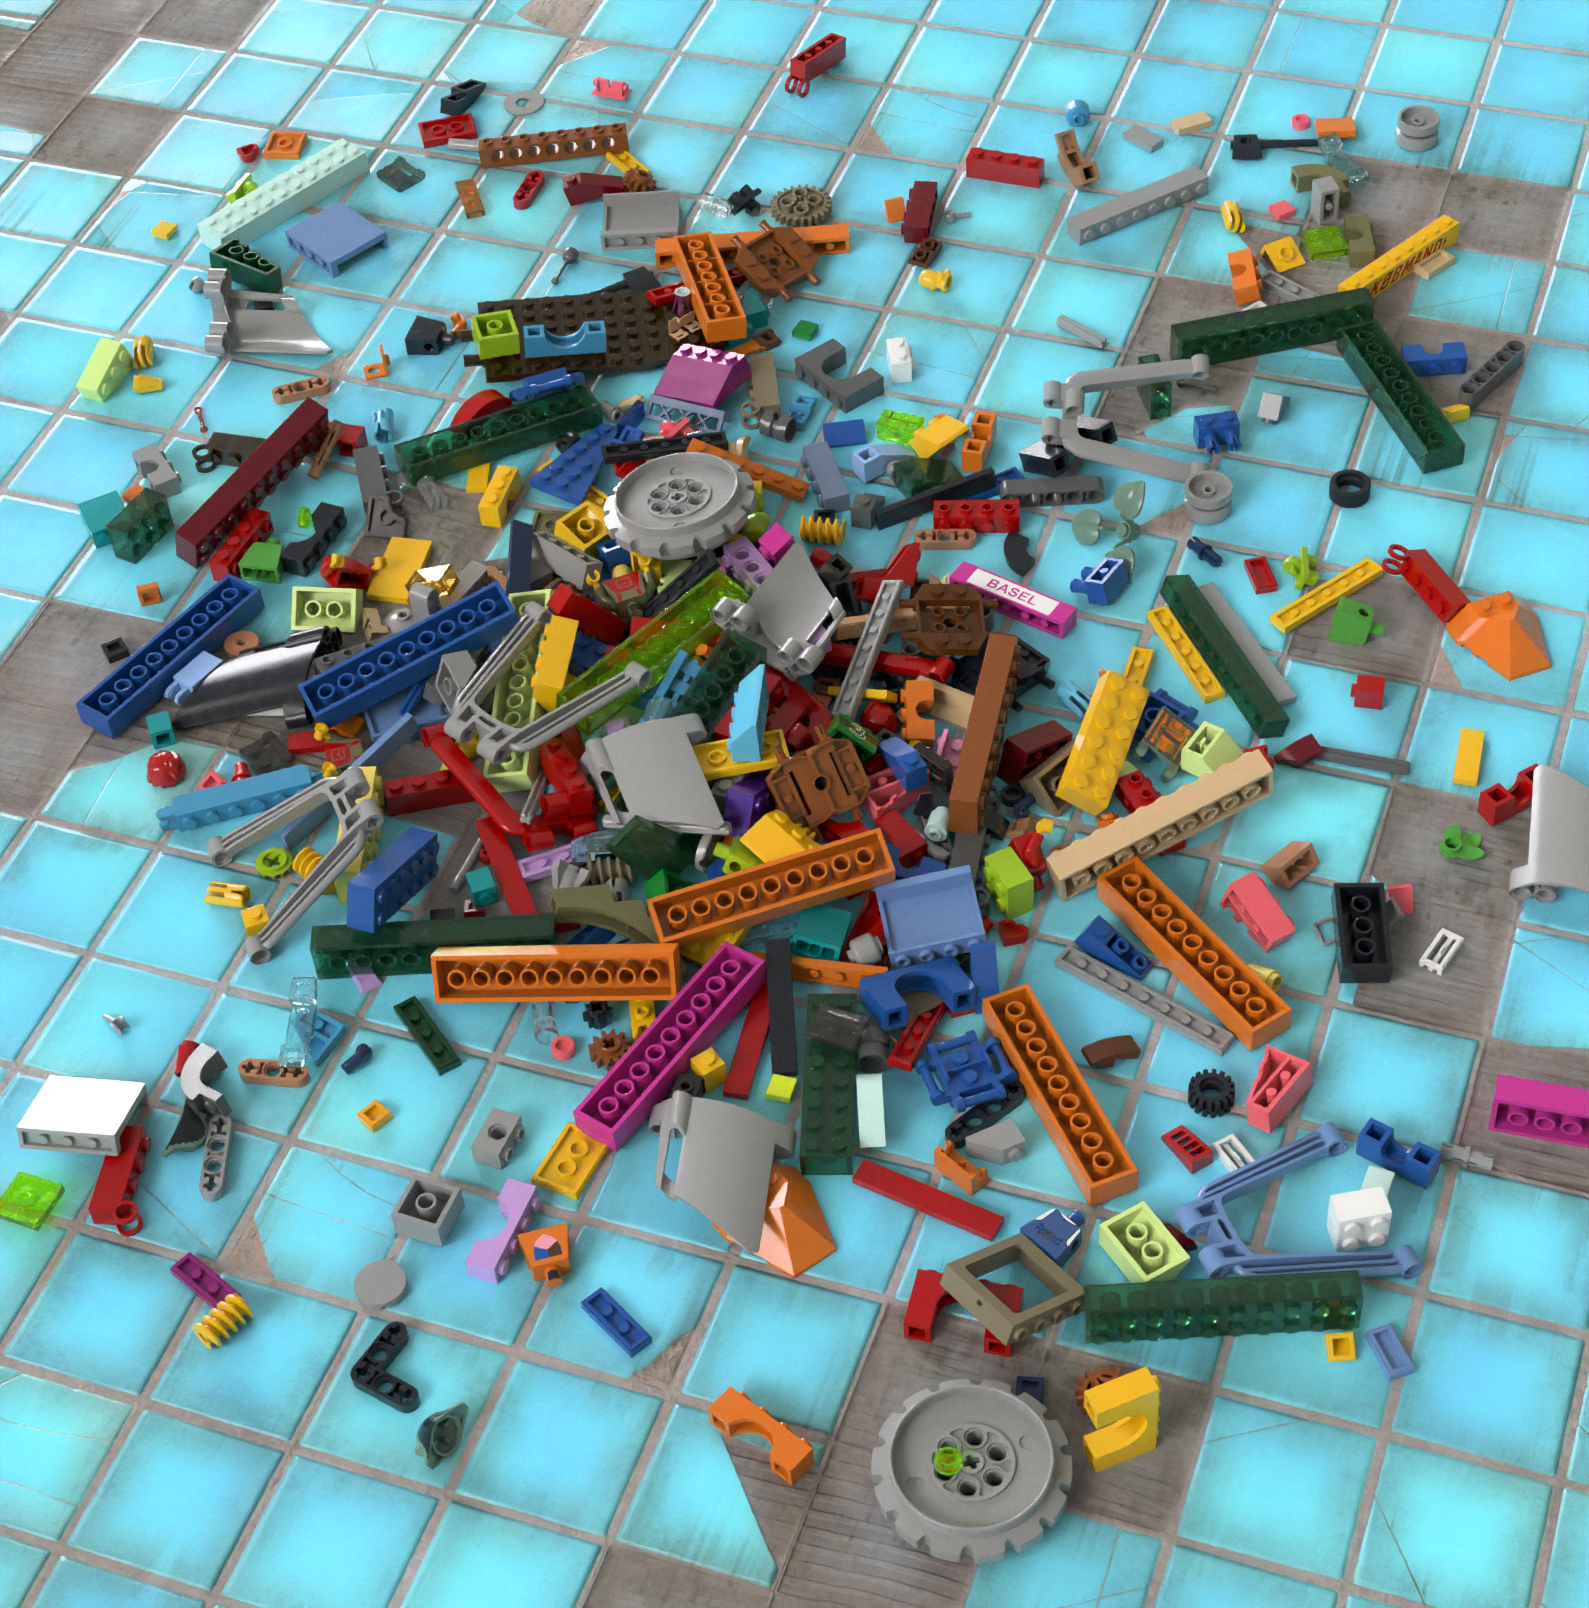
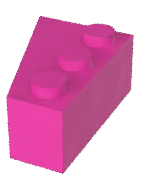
(775, 544)

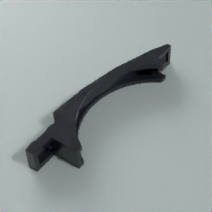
(878, 680)

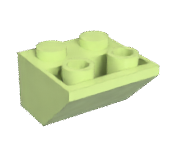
(1208, 750)

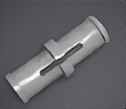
(1467, 1156)

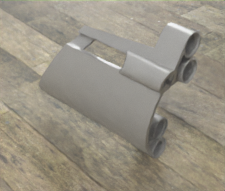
(255, 330)
(654, 772)
(1556, 838)
(721, 1161)

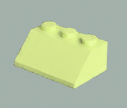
(326, 606)
(1142, 1246)

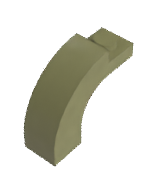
(1304, 174)

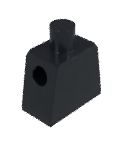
(427, 337)

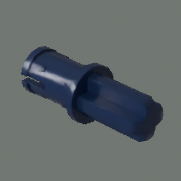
(1204, 552)

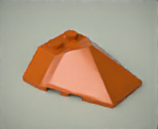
(1502, 633)
(793, 1224)

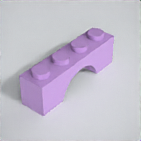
(491, 1256)

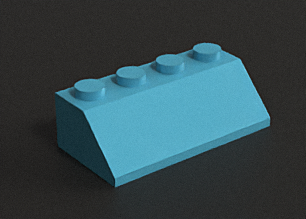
(749, 717)

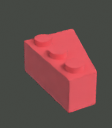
(889, 794)
(1258, 911)
(1277, 1088)

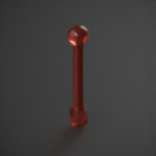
(198, 410)

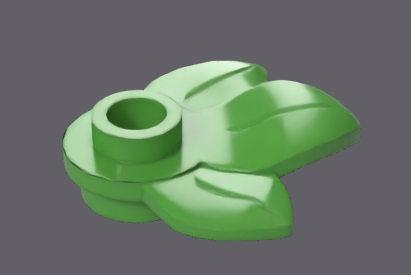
(1461, 845)

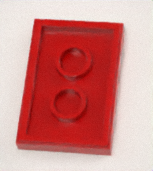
(439, 131)

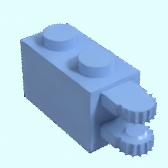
(190, 676)

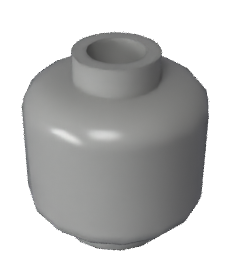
(865, 950)

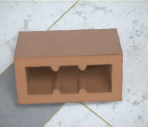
(1291, 864)

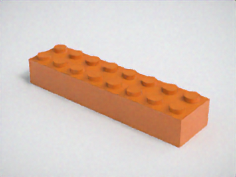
(710, 287)

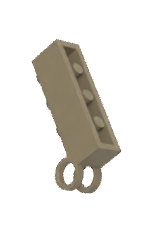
(764, 391)

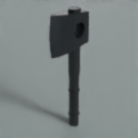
(1249, 147)
(634, 280)

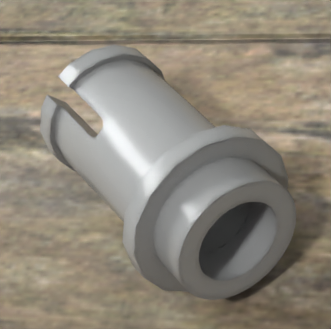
(613, 412)

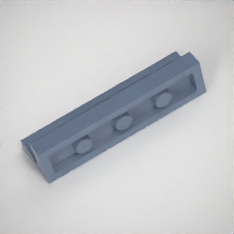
(690, 409)

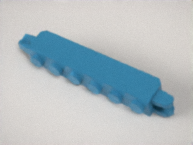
(235, 798)

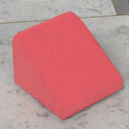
(212, 779)
(1403, 895)

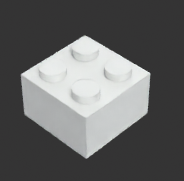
(1359, 1219)

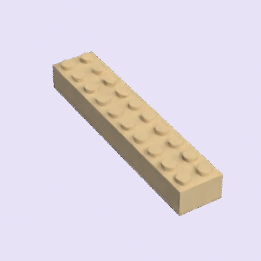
(1161, 823)

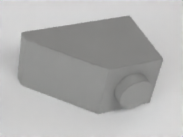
(997, 1144)

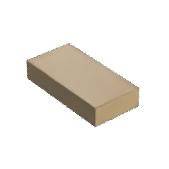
(1191, 123)
(1434, 264)

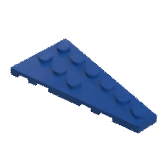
(577, 468)

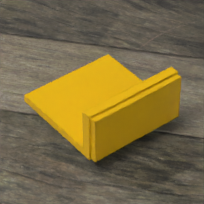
(1283, 254)

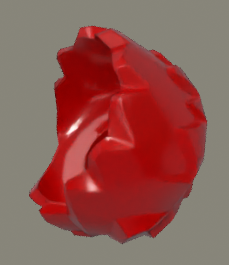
(879, 716)
(165, 769)

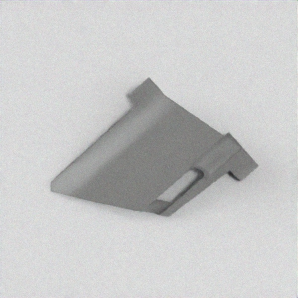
(785, 615)

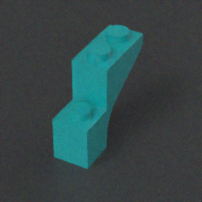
(755, 313)

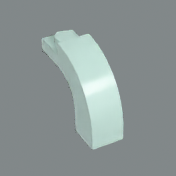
(870, 1110)

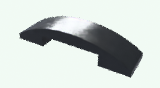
(996, 823)

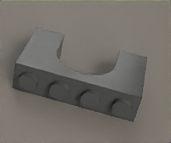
(843, 393)

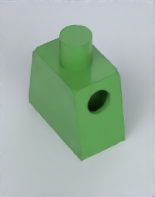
(263, 562)
(1353, 623)

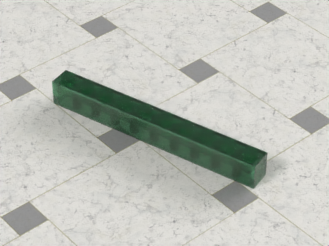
(1224, 657)

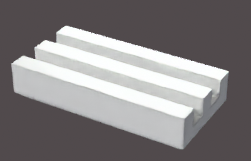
(1433, 964)
(1222, 1156)

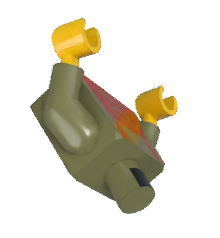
(626, 593)
(340, 751)

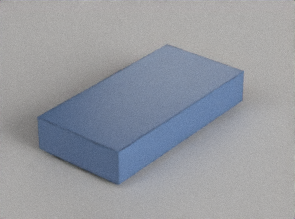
(1390, 1352)

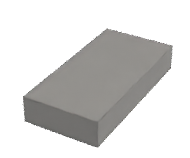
(1143, 138)

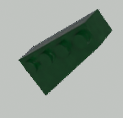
(247, 266)

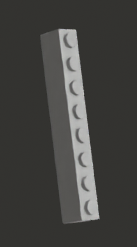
(1137, 205)

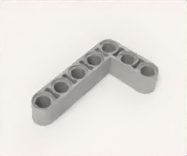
(426, 600)

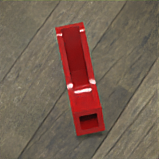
(901, 568)

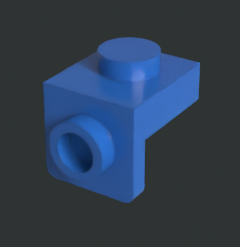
(629, 434)

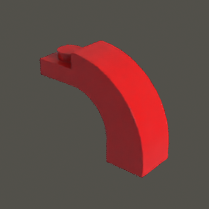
(480, 405)

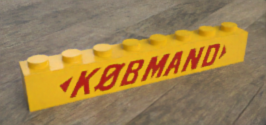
(1402, 258)

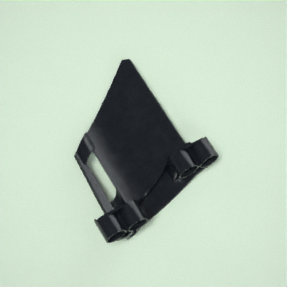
(260, 681)

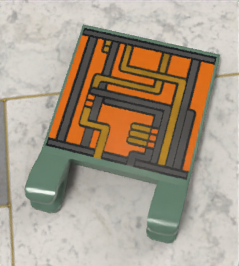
(1166, 739)

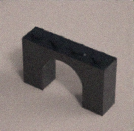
(1052, 459)

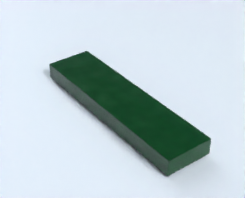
(427, 1035)

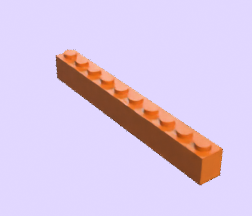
(821, 239)

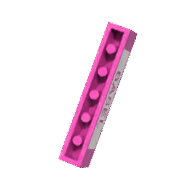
(1018, 600)

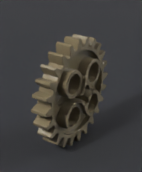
(801, 206)

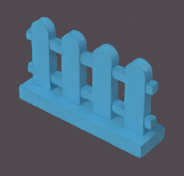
(671, 681)

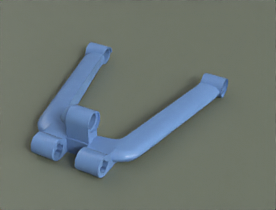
(1227, 1253)

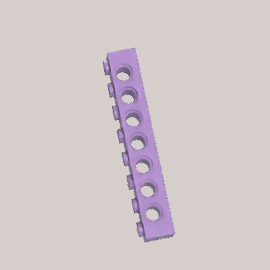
(752, 570)

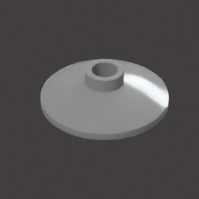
(399, 620)

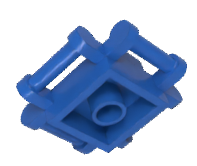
(546, 384)
(1152, 707)
(966, 1074)

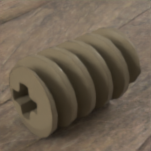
(610, 870)

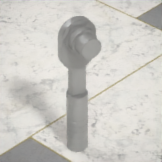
(937, 852)

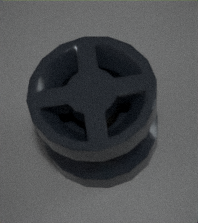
(567, 440)

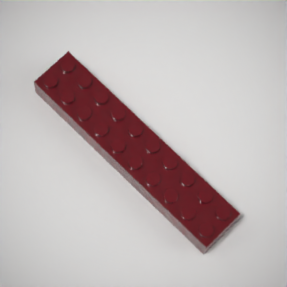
(252, 483)

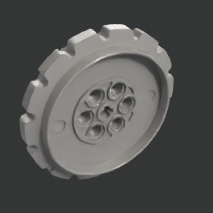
(679, 505)
(994, 1517)

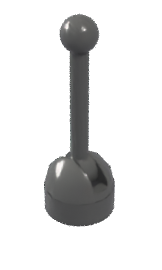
(570, 256)

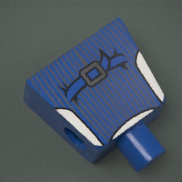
(1056, 1234)

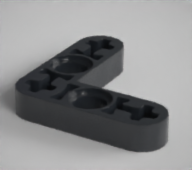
(378, 1374)

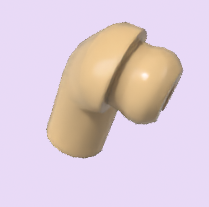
(628, 402)

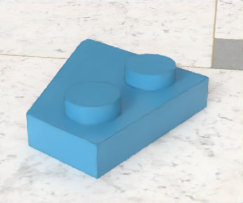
(325, 1037)

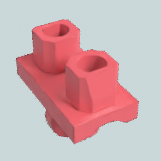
(672, 430)

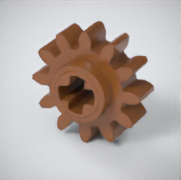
(639, 181)
(608, 1048)

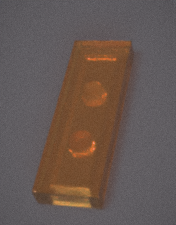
(470, 198)

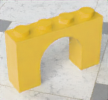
(1133, 1402)

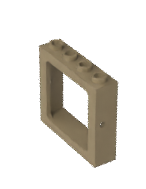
(961, 1283)

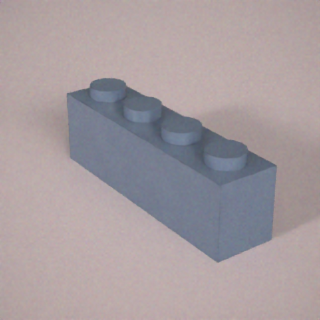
(825, 477)

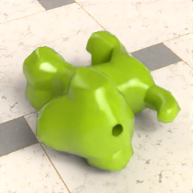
(757, 521)

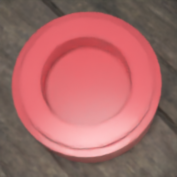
(1300, 122)
(563, 1048)

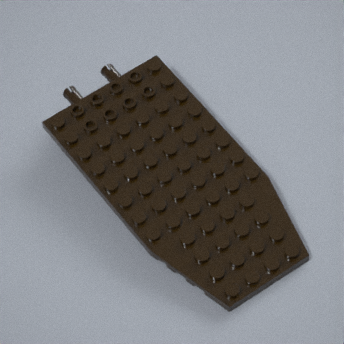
(633, 325)

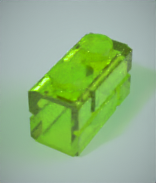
(898, 426)

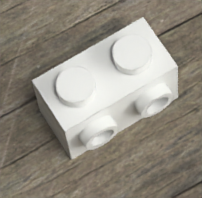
(900, 359)

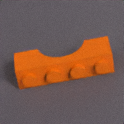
(737, 1415)

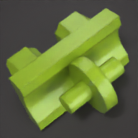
(242, 188)
(1302, 568)

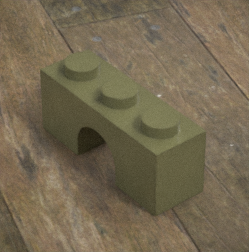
(1360, 240)

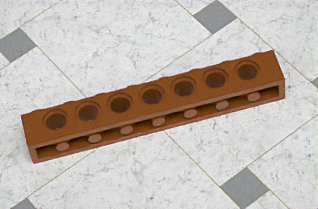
(586, 143)

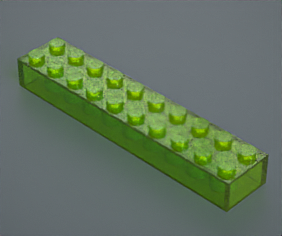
(655, 645)

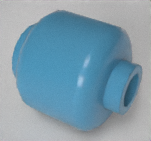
(1077, 113)

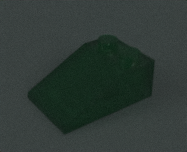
(922, 474)
(651, 847)

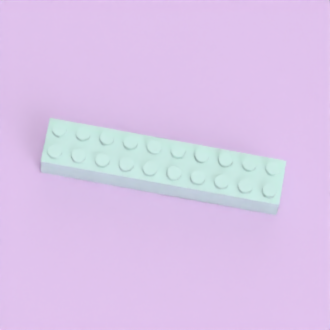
(285, 195)

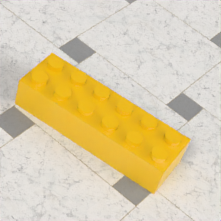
(1102, 743)

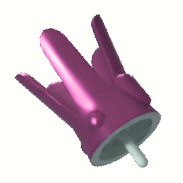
(682, 295)

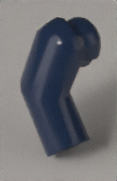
(1021, 807)
(362, 1054)

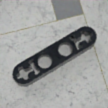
(988, 1117)

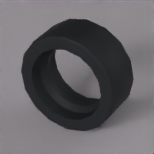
(1353, 478)

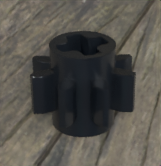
(598, 1014)

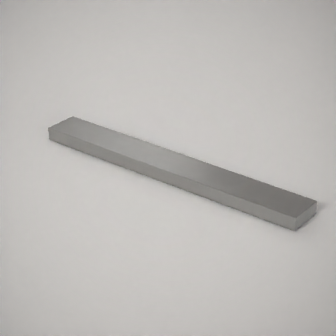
(1249, 646)
(868, 648)
(1145, 1000)

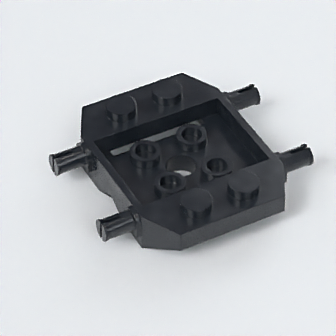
(1033, 671)

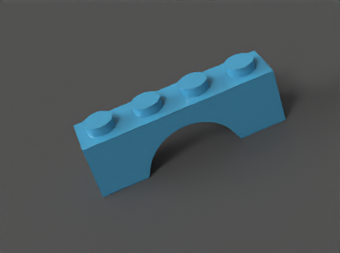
(542, 343)

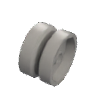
(1417, 128)
(1208, 497)

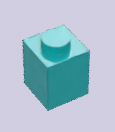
(161, 730)
(481, 887)

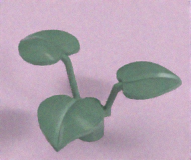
(1127, 499)

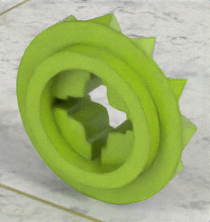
(273, 856)

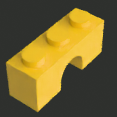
(503, 486)

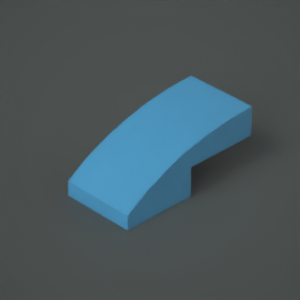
(802, 409)

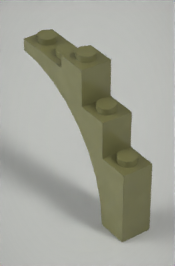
(598, 907)

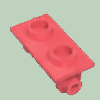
(617, 89)

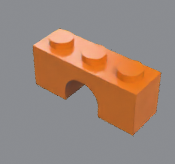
(1245, 276)
(977, 448)
(917, 698)

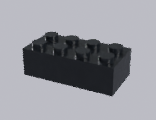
(1361, 933)

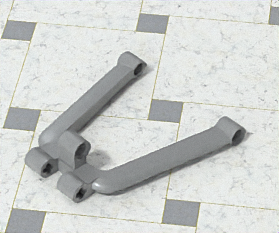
(1071, 398)
(500, 739)
(356, 824)

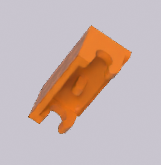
(960, 1169)

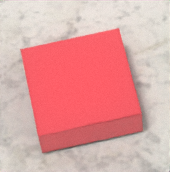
(1282, 210)

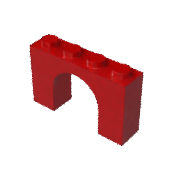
(901, 834)
(930, 1298)

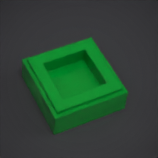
(805, 330)

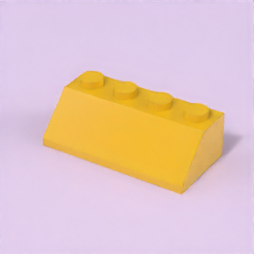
(555, 661)
(776, 837)

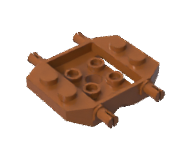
(755, 259)
(809, 766)

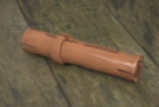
(315, 470)

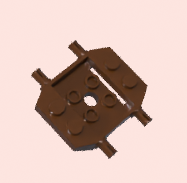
(932, 634)

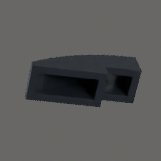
(461, 97)

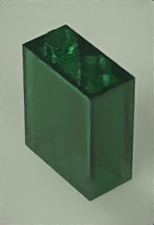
(1155, 396)

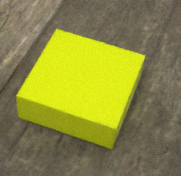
(781, 1088)

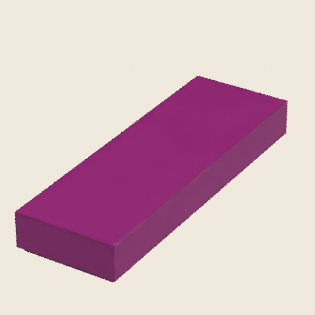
(201, 1280)

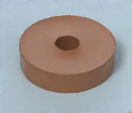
(239, 641)

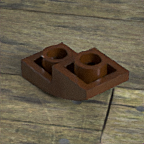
(926, 253)
(1106, 1051)

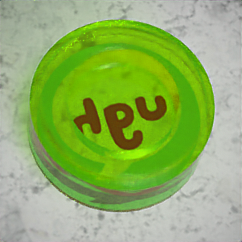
(304, 517)
(948, 1461)

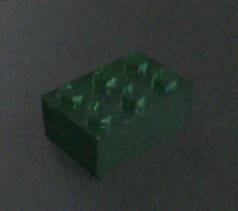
(140, 525)

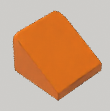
(894, 209)

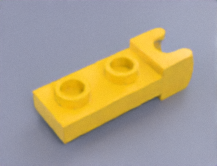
(642, 1016)

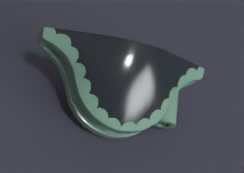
(190, 1131)
(441, 1434)

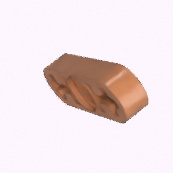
(314, 387)
(960, 534)
(265, 1066)

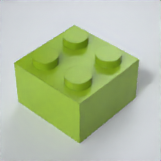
(495, 334)
(1009, 883)

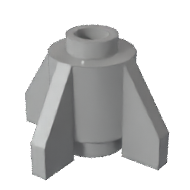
(568, 875)

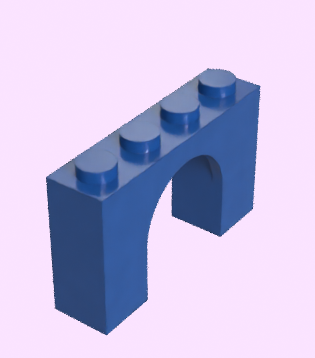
(940, 977)

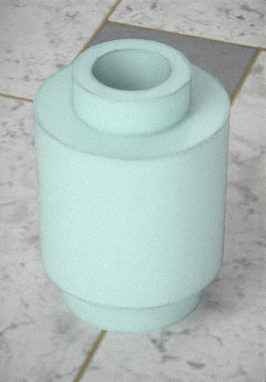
(938, 824)

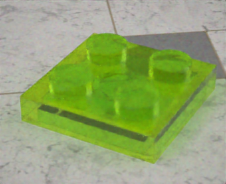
(1324, 242)
(29, 1200)

